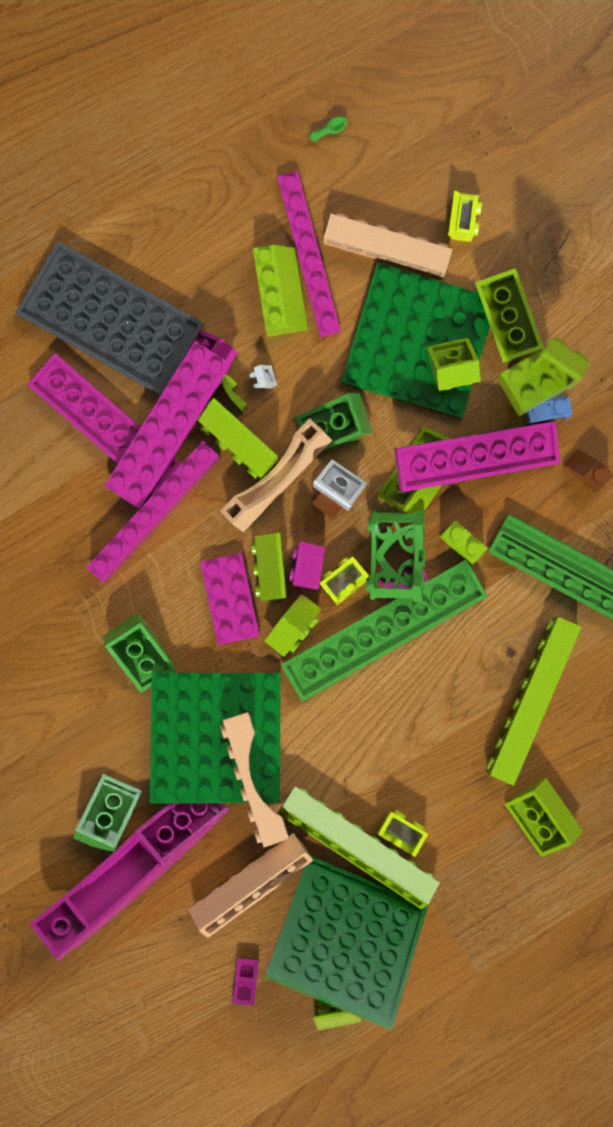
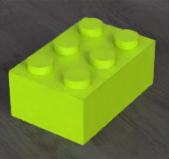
(528, 385)

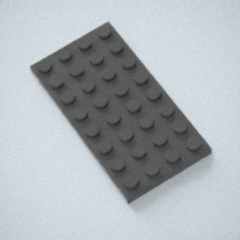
(109, 318)

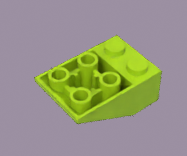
(330, 1016)

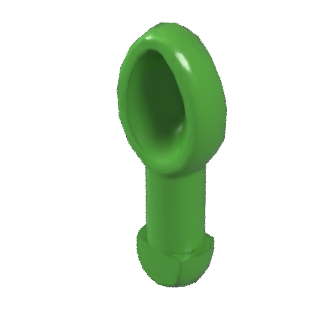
(333, 126)

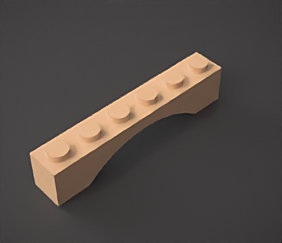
(304, 448)
(269, 823)

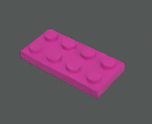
(229, 598)

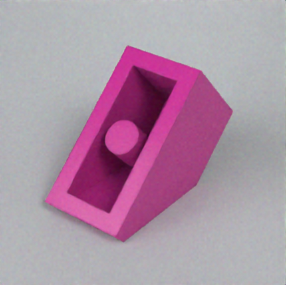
(217, 346)

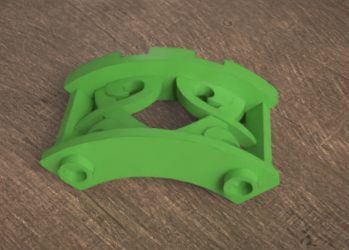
(415, 579)

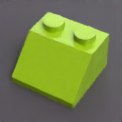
(562, 363)
(454, 364)

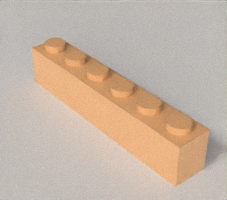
(387, 245)
(250, 885)

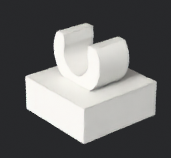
(264, 376)

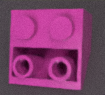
(308, 566)

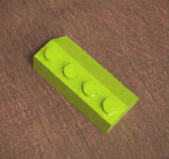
(280, 290)
(509, 316)
(237, 439)
(415, 499)

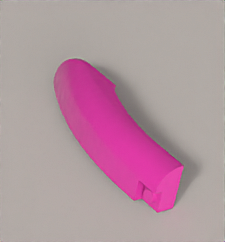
(125, 875)

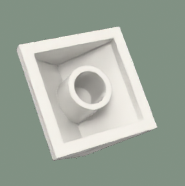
(339, 484)

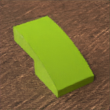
(230, 387)

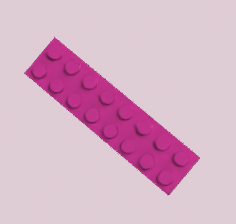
(89, 410)
(168, 425)
(476, 456)

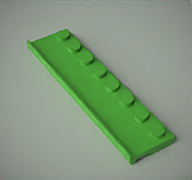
(555, 564)

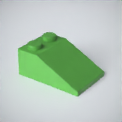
(340, 419)
(137, 651)
(107, 814)

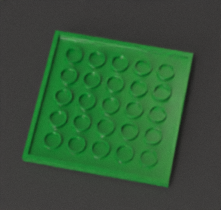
(396, 327)
(187, 743)
(347, 943)

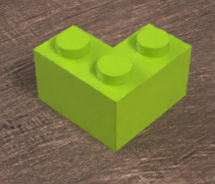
(293, 626)

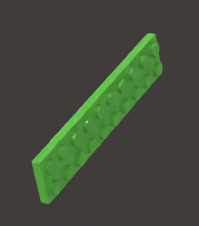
(383, 631)

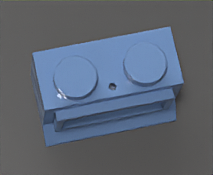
(551, 409)

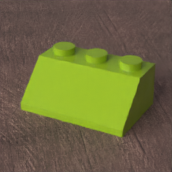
(269, 567)
(544, 818)

